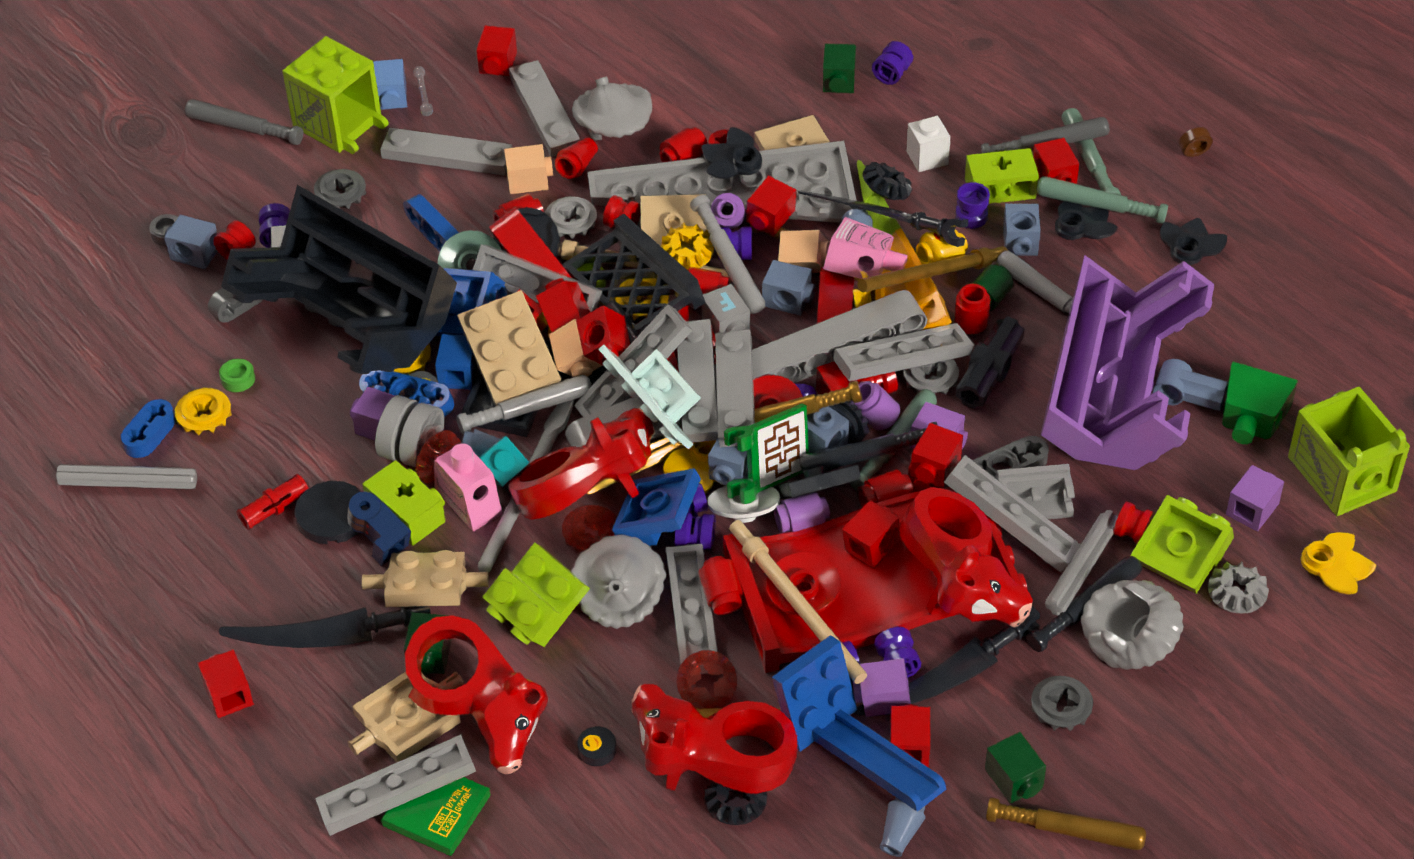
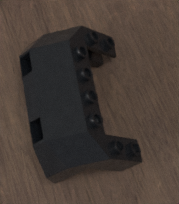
(353, 278)

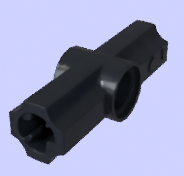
(990, 362)

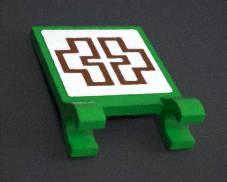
(771, 449)

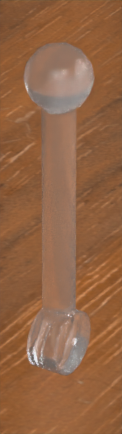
(426, 108)

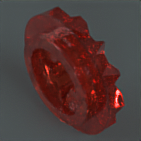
(434, 447)
(596, 518)
(714, 664)

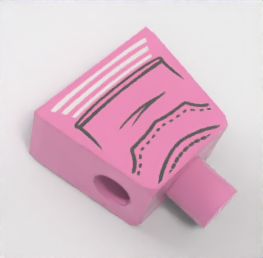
(862, 248)
(461, 475)

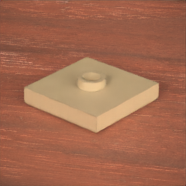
(791, 134)
(668, 211)

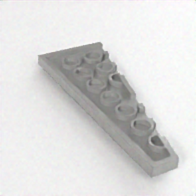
(808, 168)

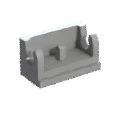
(1043, 488)

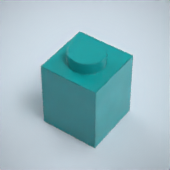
(504, 460)

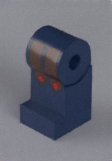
(379, 524)

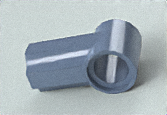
(1182, 384)

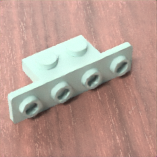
(660, 387)

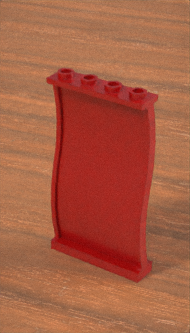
(868, 599)

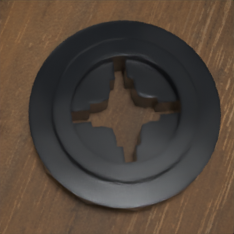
(887, 181)
(857, 422)
(736, 811)

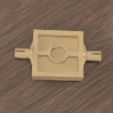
(425, 579)
(398, 722)

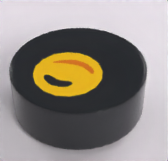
(596, 746)

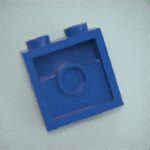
(471, 291)
(658, 507)

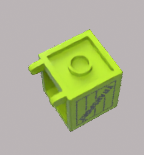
(333, 95)
(1370, 453)

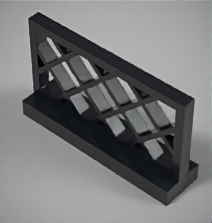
(659, 264)

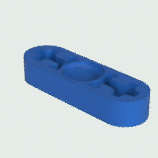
(428, 221)
(396, 382)

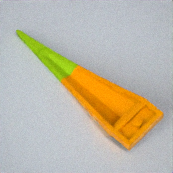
(924, 289)

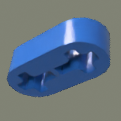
(144, 426)

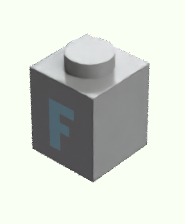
(726, 310)

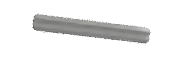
(126, 476)
(1081, 563)

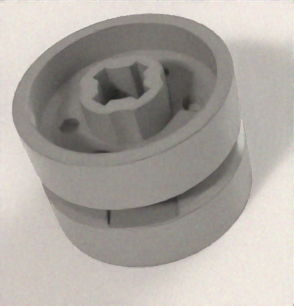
(406, 428)

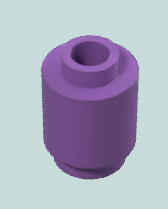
(739, 212)
(877, 406)
(801, 512)

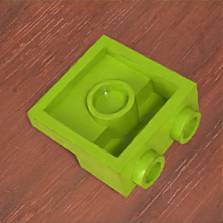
(1183, 543)
(535, 596)

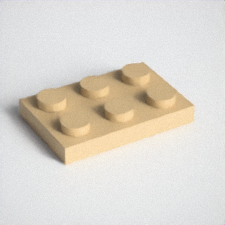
(508, 347)

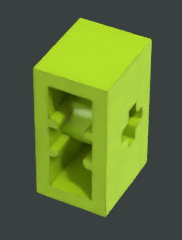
(1006, 174)
(408, 499)

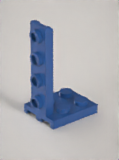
(819, 702)

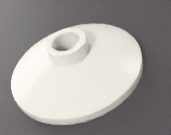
(732, 508)

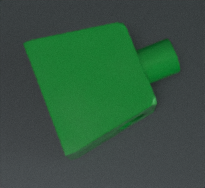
(1256, 402)

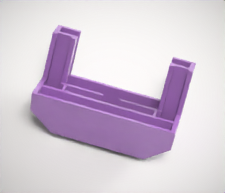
(1108, 363)

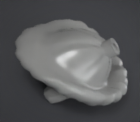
(613, 109)
(622, 580)
(1132, 624)

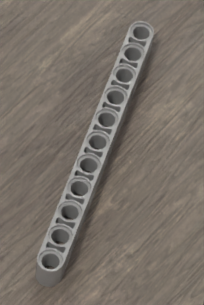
(800, 352)

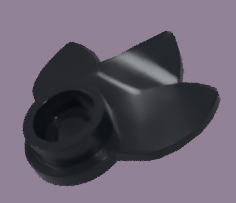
(734, 156)
(1081, 222)
(1191, 241)

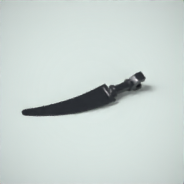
(918, 220)
(325, 632)
(967, 662)

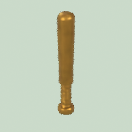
(813, 402)
(1077, 826)

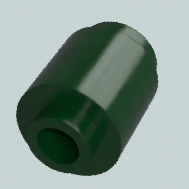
(997, 282)

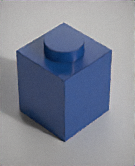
(455, 363)

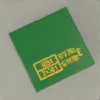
(440, 816)

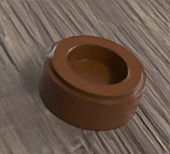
(1195, 142)

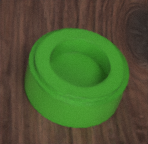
(237, 375)

